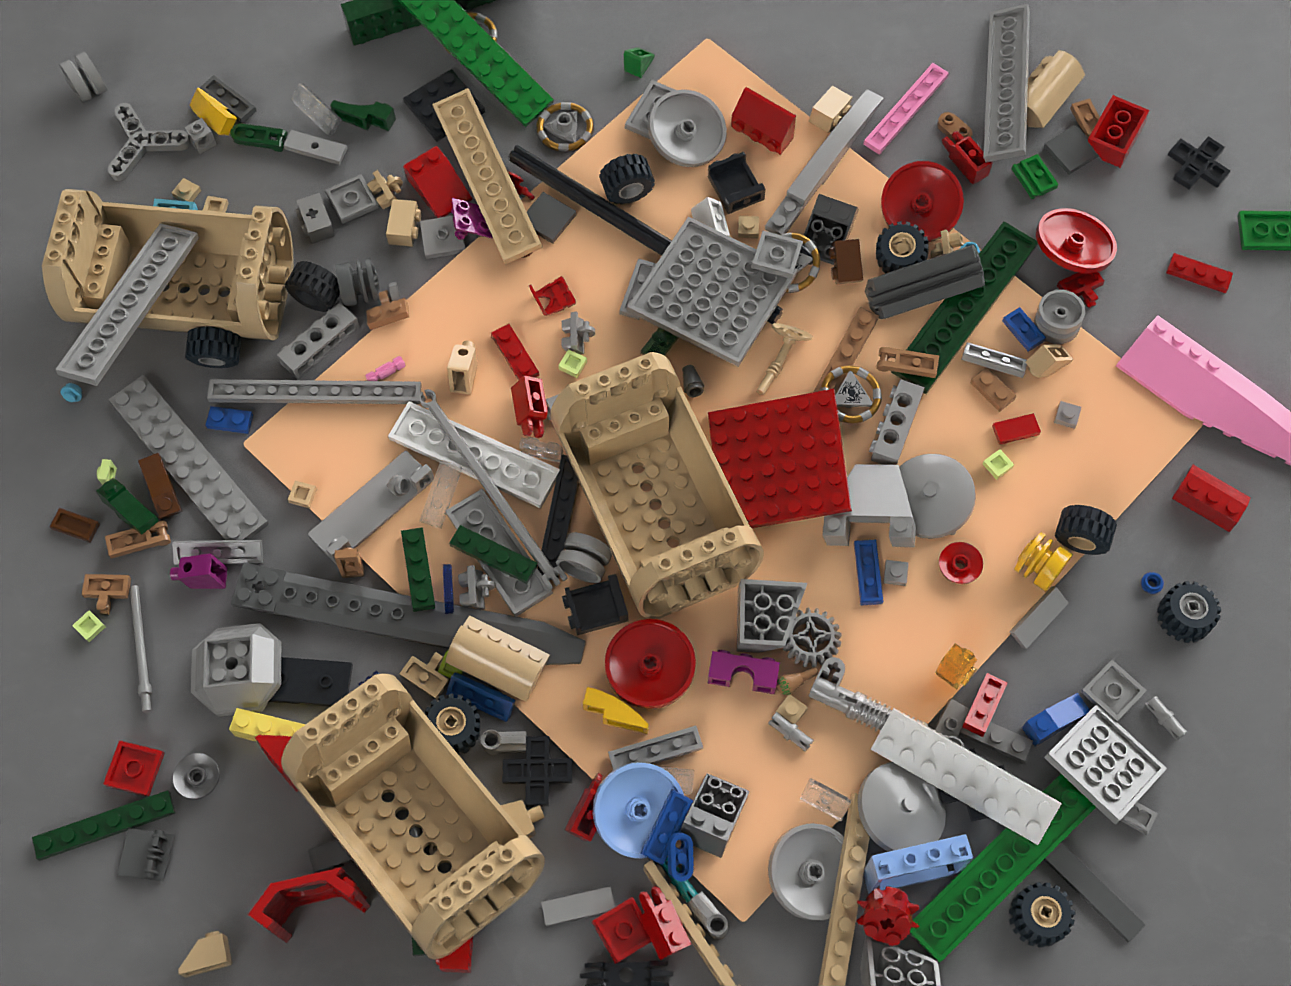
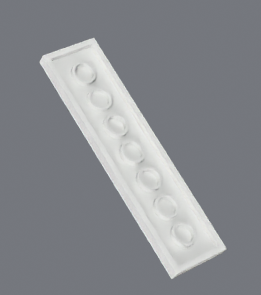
(507, 467)
(966, 776)

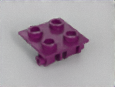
(468, 219)

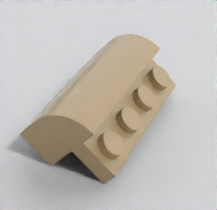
(1050, 86)
(496, 658)

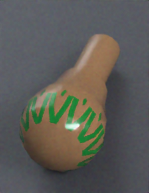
(790, 682)

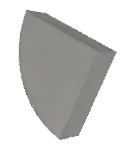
(394, 292)

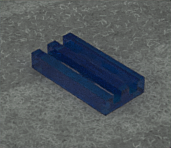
(448, 589)

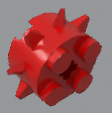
(887, 915)

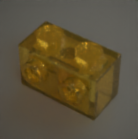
(957, 666)

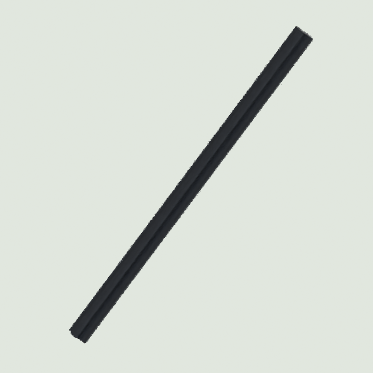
(598, 205)

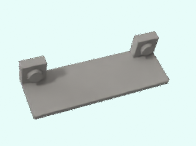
(370, 506)

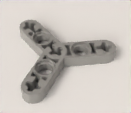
(140, 149)

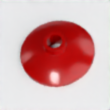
(966, 555)

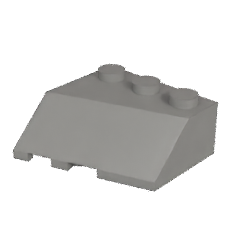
(766, 613)
(895, 967)

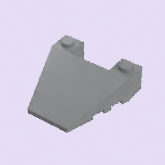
(875, 497)

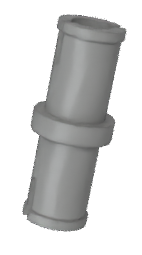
(1166, 718)
(791, 731)

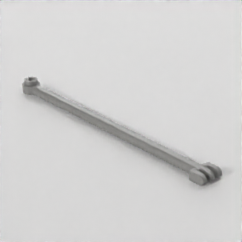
(549, 572)

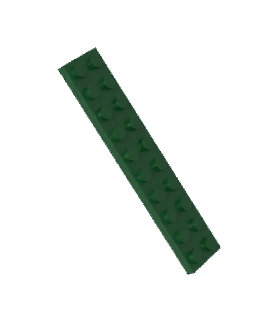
(962, 313)

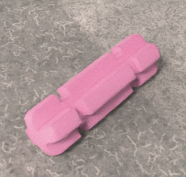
(386, 369)

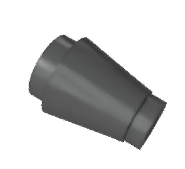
(692, 382)

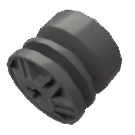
(357, 282)

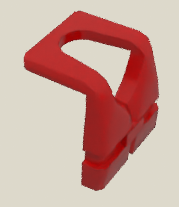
(559, 296)

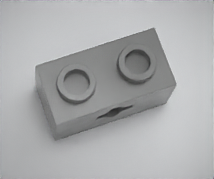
(315, 217)

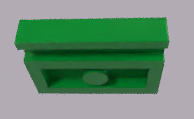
(1034, 176)

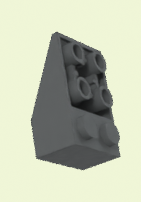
(828, 223)
(714, 814)

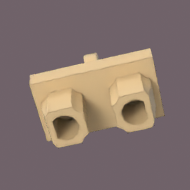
(379, 184)
(949, 241)

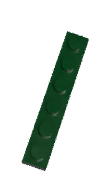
(103, 825)

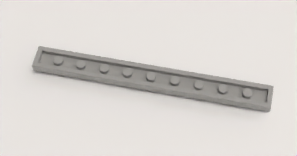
(314, 391)

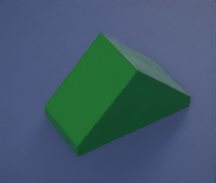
(637, 61)

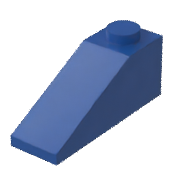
(1055, 719)

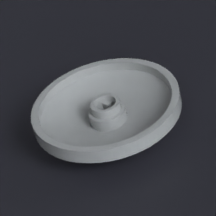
(687, 128)
(938, 494)
(900, 808)
(805, 870)

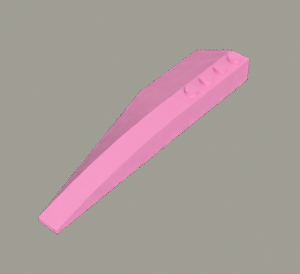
(1207, 389)

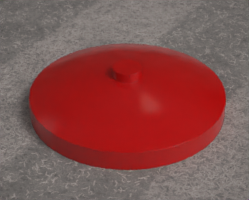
(924, 196)
(1076, 240)
(650, 663)

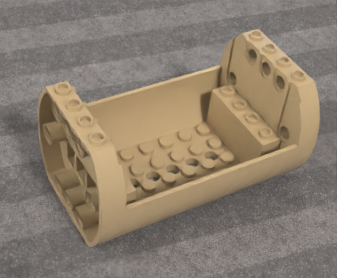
(235, 252)
(643, 419)
(384, 744)

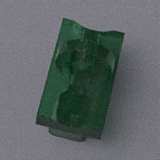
(660, 342)

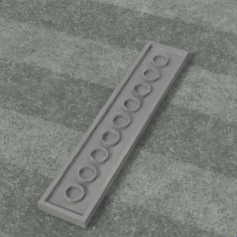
(1007, 84)
(127, 305)
(188, 461)

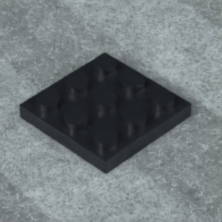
(421, 101)

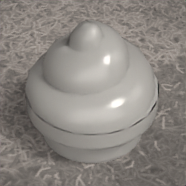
(399, 485)

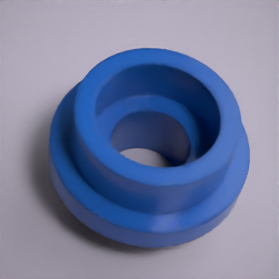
(1154, 577)

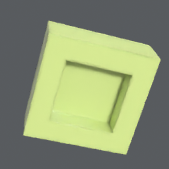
(572, 363)
(998, 464)
(106, 471)
(89, 626)

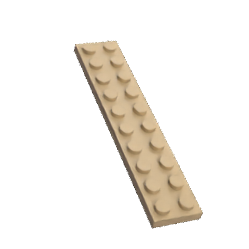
(487, 176)

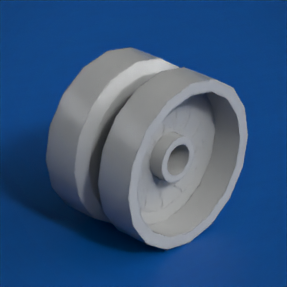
(83, 77)
(1060, 316)
(584, 557)

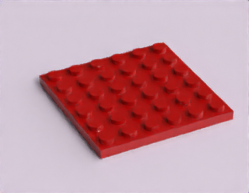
(783, 458)

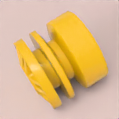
(1042, 561)

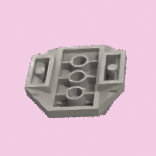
(247, 685)

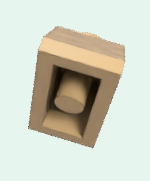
(1048, 360)
(207, 955)

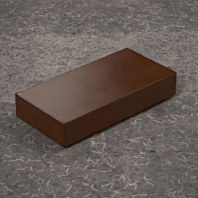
(74, 525)

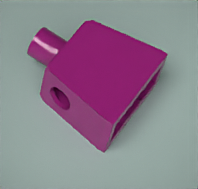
(200, 572)

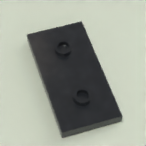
(313, 681)

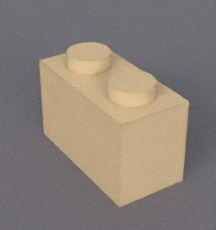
(830, 109)
(403, 222)

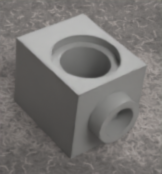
(200, 136)

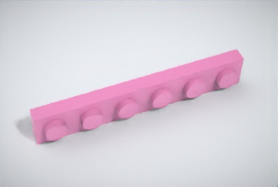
(906, 108)

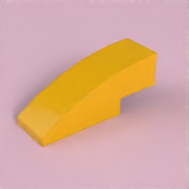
(212, 112)
(614, 711)

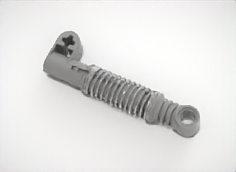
(853, 704)

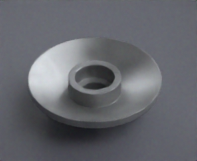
(186, 771)

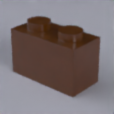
(846, 261)

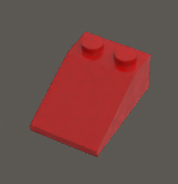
(436, 181)

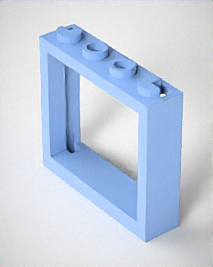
(917, 863)

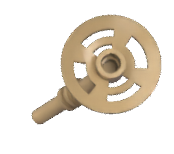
(790, 337)

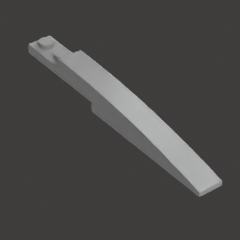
(823, 162)

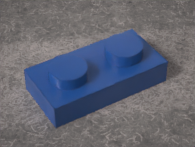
(1024, 329)
(229, 420)

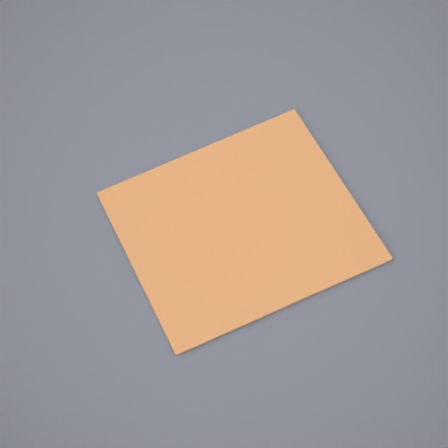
(886, 648)

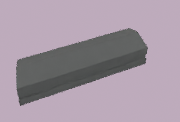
(925, 282)

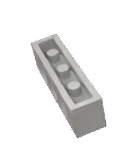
(297, 364)
(905, 393)

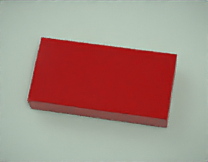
(1016, 428)

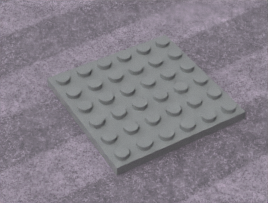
(709, 292)

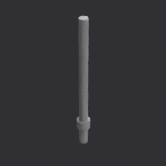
(144, 687)

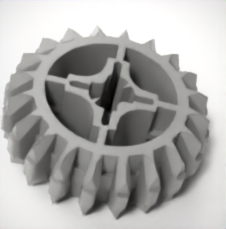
(818, 635)

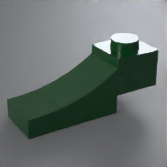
(365, 115)
(126, 506)

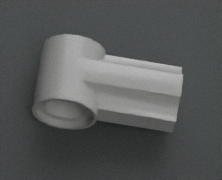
(507, 742)
(707, 915)

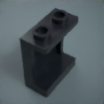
(735, 183)
(596, 606)

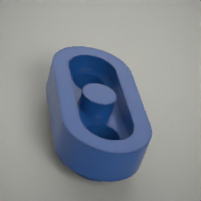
(681, 855)

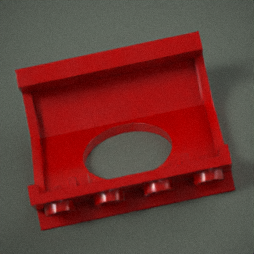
(279, 901)

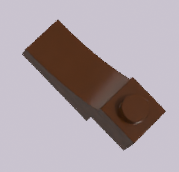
(160, 486)

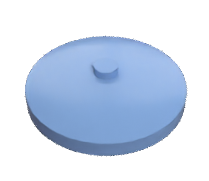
(630, 805)

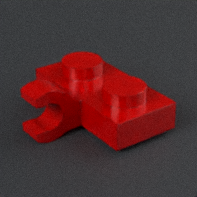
(1083, 285)

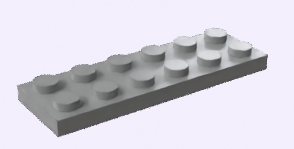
(483, 518)

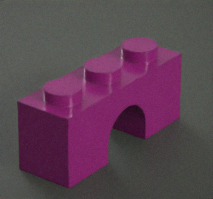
(725, 665)

